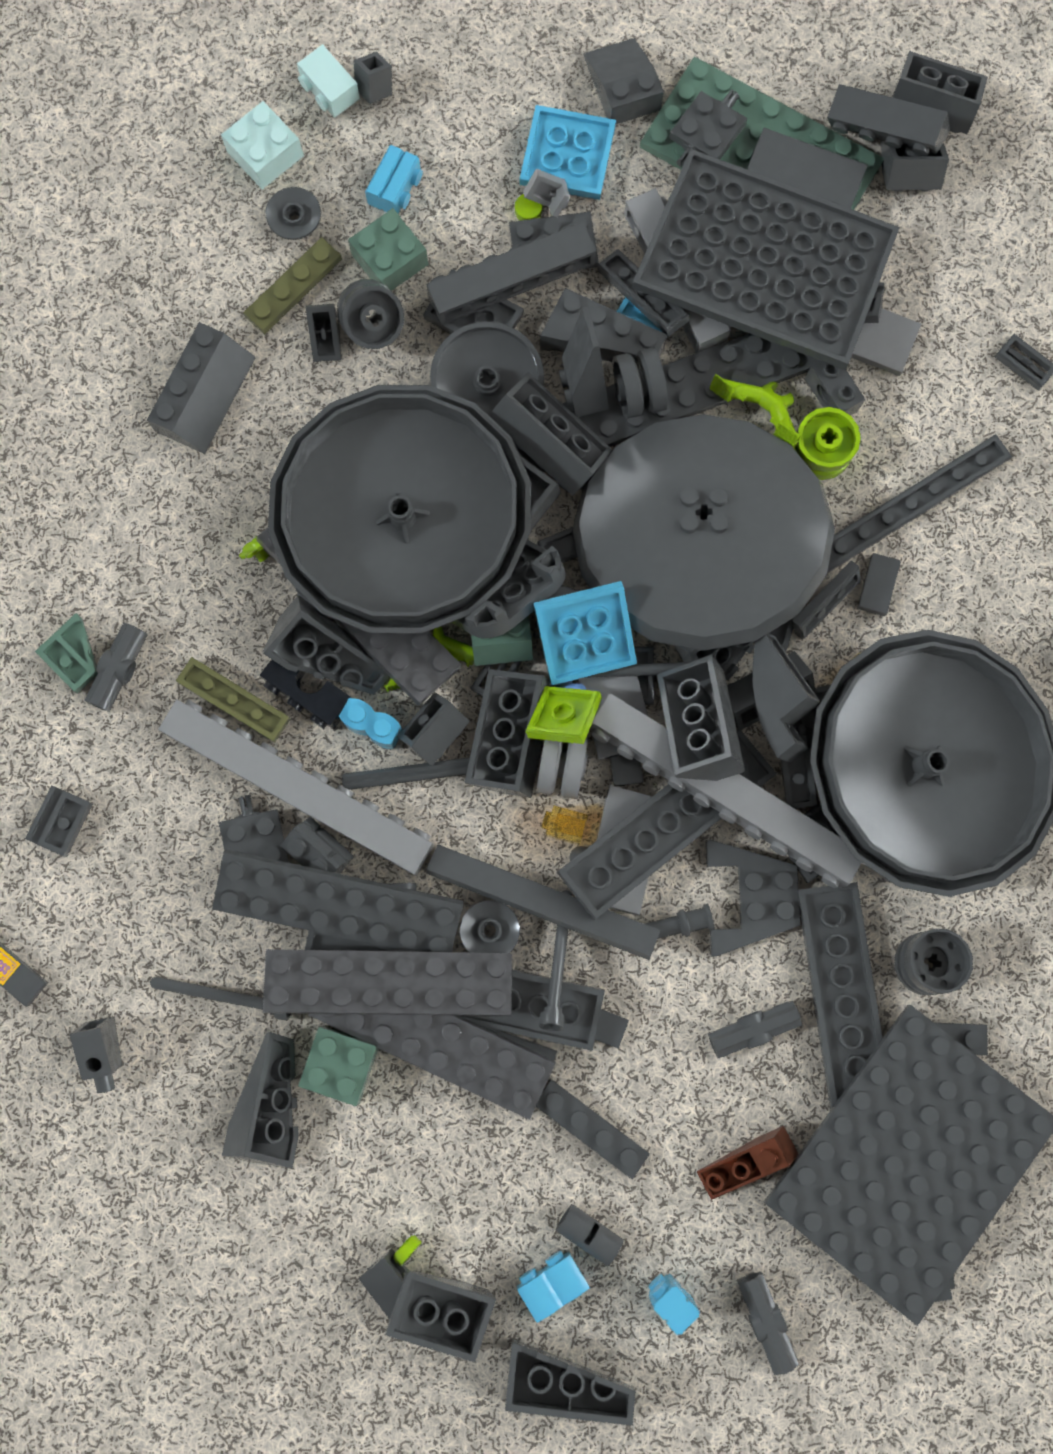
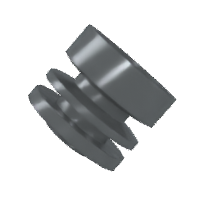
(950, 960)

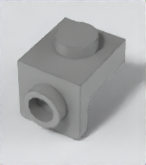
(548, 191)

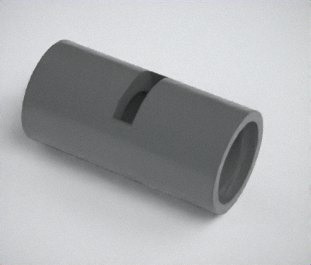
(589, 1235)

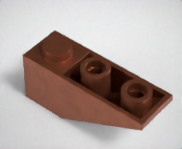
(749, 1163)

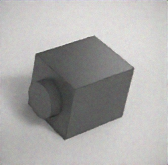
(373, 77)

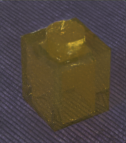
(564, 825)

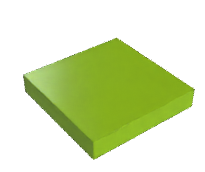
(564, 715)

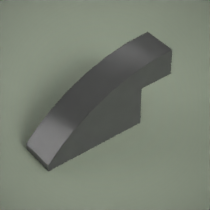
(780, 697)

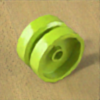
(828, 441)

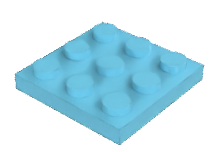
(569, 147)
(585, 633)

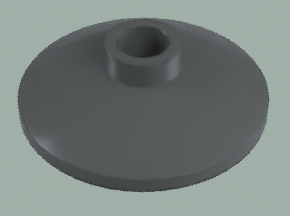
(293, 202)
(486, 914)

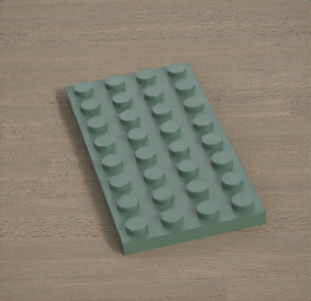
(760, 113)

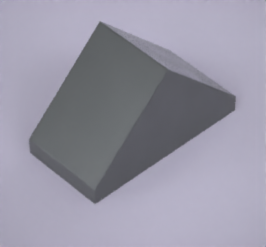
(324, 332)

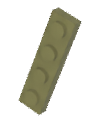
(292, 285)
(233, 699)

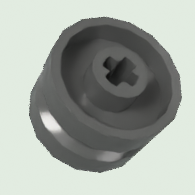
(385, 322)
(640, 383)

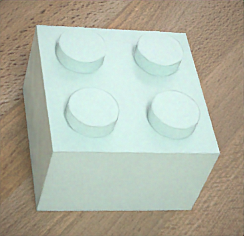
(262, 145)

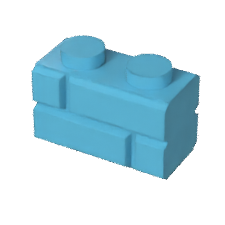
(394, 180)
(673, 1303)

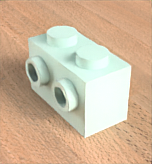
(328, 81)

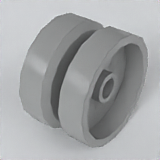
(564, 764)

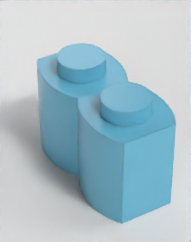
(362, 720)
(552, 1286)

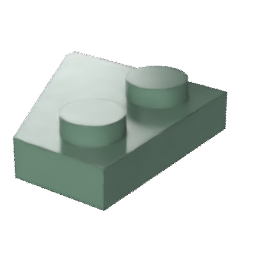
(70, 654)

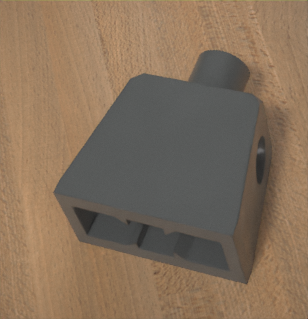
(97, 1052)

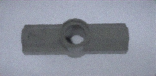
(116, 667)
(755, 1029)
(768, 1323)

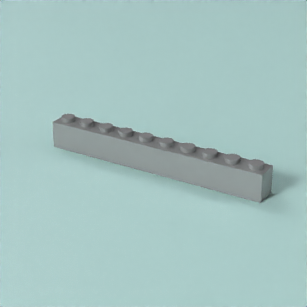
(296, 787)
(733, 796)

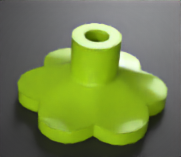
(254, 549)

